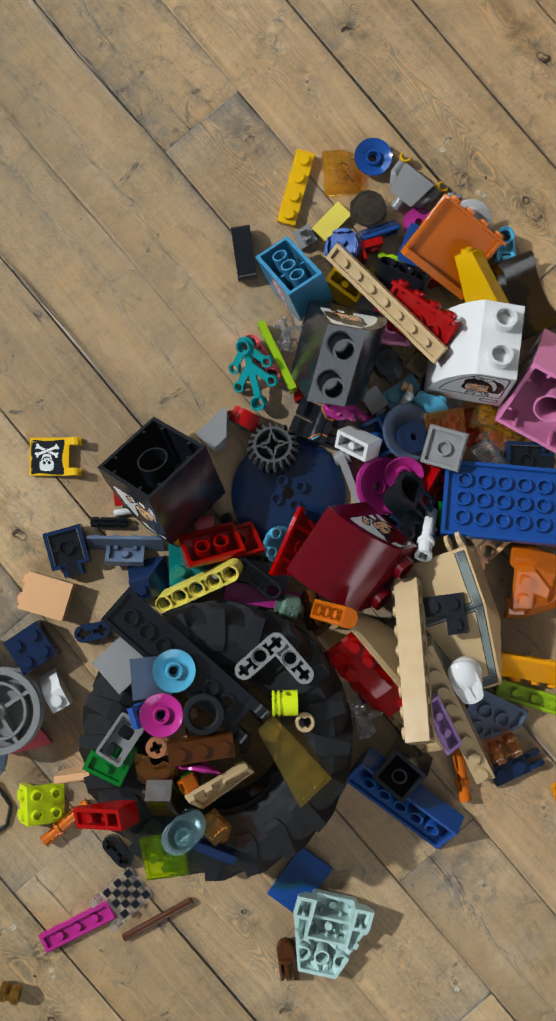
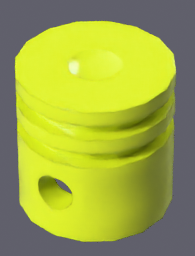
(285, 702)

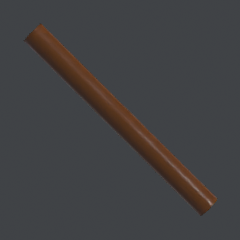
(157, 919)

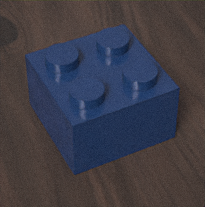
(32, 647)

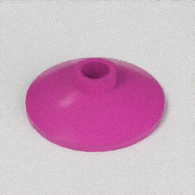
(402, 463)
(165, 726)
(200, 767)

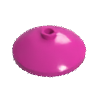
(369, 474)

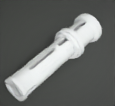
(426, 540)

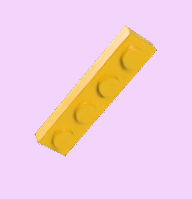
(295, 188)

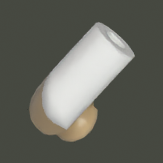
(408, 388)

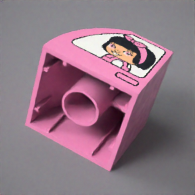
(532, 399)

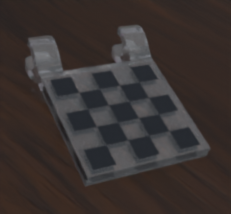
(124, 895)

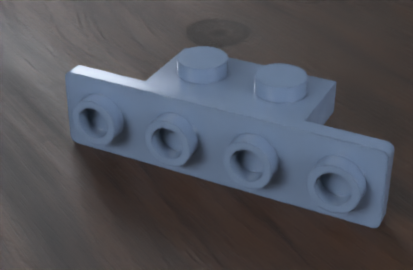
(125, 549)

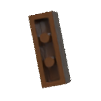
(200, 748)

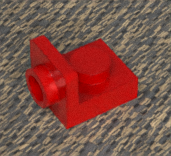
(372, 246)

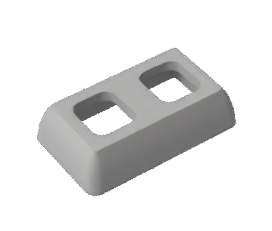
(113, 737)

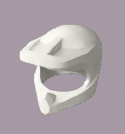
(466, 679)

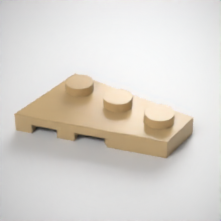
(218, 786)

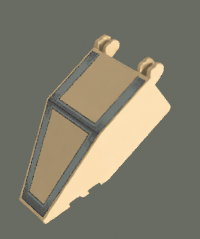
(455, 573)

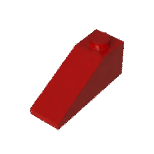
(107, 815)

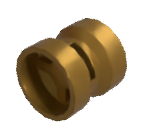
(10, 992)

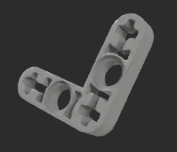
(279, 652)

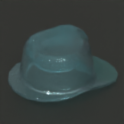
(183, 832)

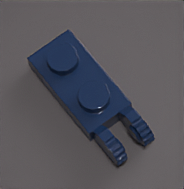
(516, 768)

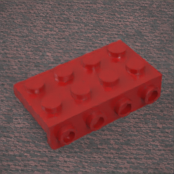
(440, 322)

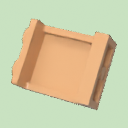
(46, 596)

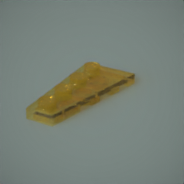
(295, 763)

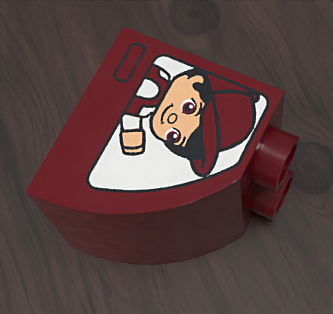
(353, 557)

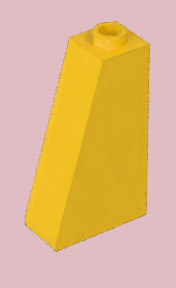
(477, 277)

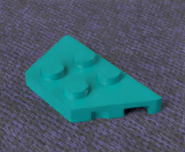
(179, 572)

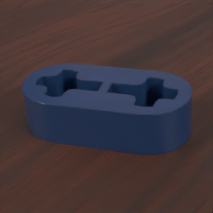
(93, 636)

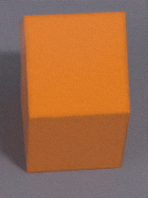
(188, 783)

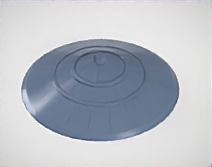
(394, 419)

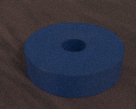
(404, 437)

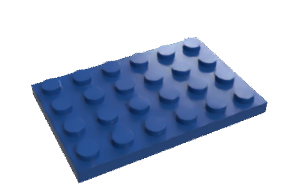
(500, 503)

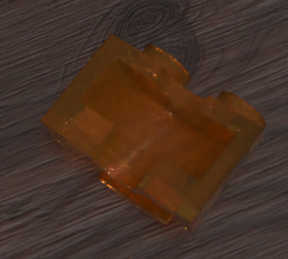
(148, 771)

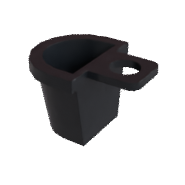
(406, 494)

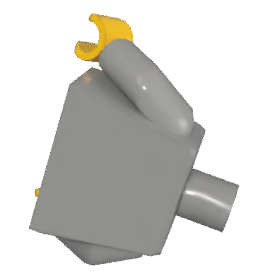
(411, 186)

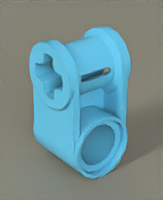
(507, 251)

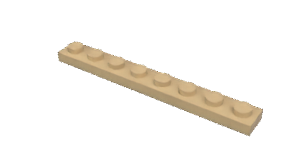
(386, 303)

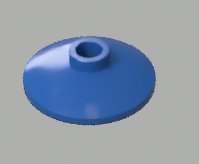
(373, 148)

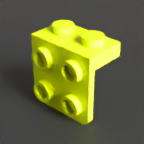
(40, 803)

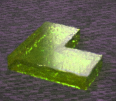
(157, 863)

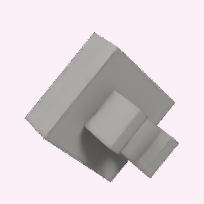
(305, 237)

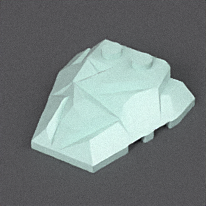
(328, 930)

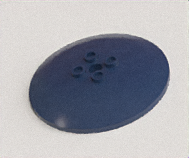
(312, 477)

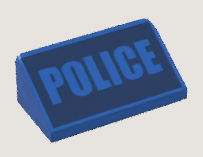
(384, 229)

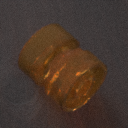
(504, 749)

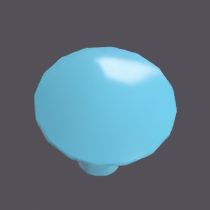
(429, 402)
(273, 541)

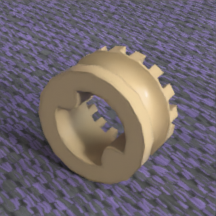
(304, 715)

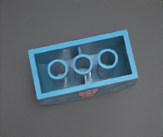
(293, 277)

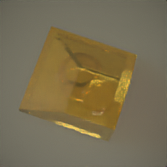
(340, 173)

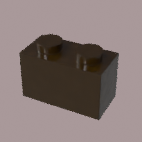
(161, 797)

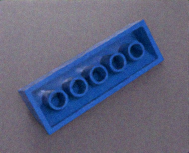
(420, 812)

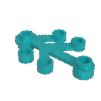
(252, 370)

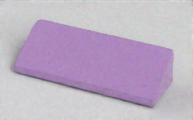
(444, 727)

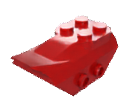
(365, 675)

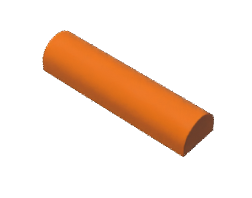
(334, 614)

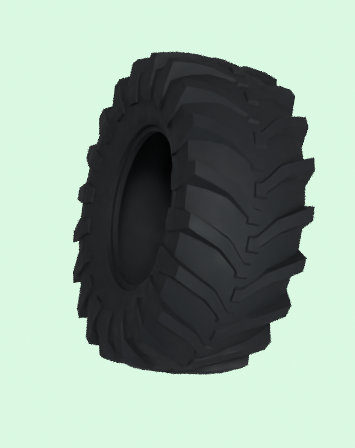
(264, 814)

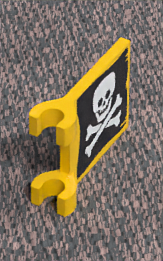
(52, 456)

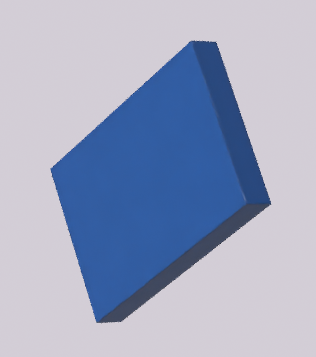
(300, 875)

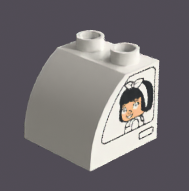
(481, 355)

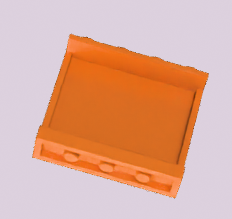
(444, 235)

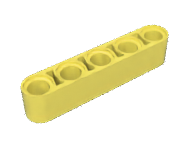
(204, 578)

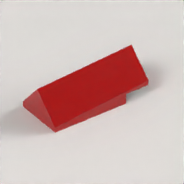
(220, 544)

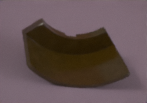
(522, 287)

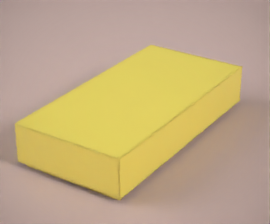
(331, 221)

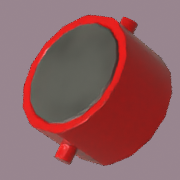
(244, 418)

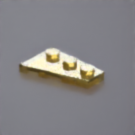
(485, 416)

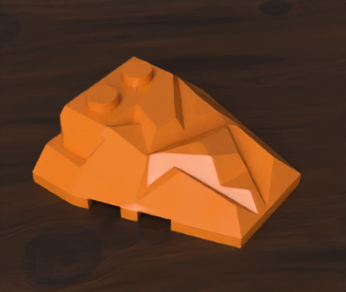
(532, 582)

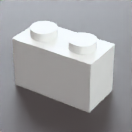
(358, 443)

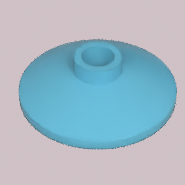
(184, 670)

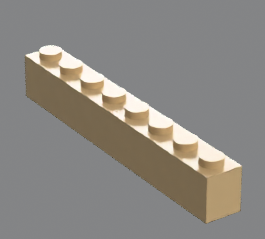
(413, 662)
(472, 746)

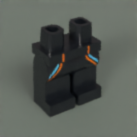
(321, 425)

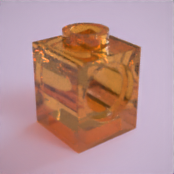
(217, 828)

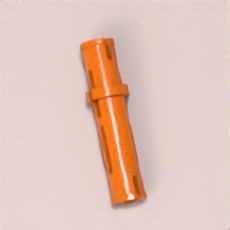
(461, 780)
(60, 827)

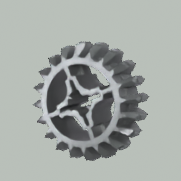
(266, 447)

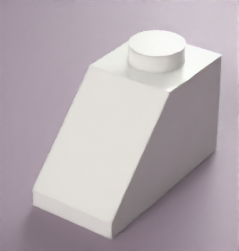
(55, 691)

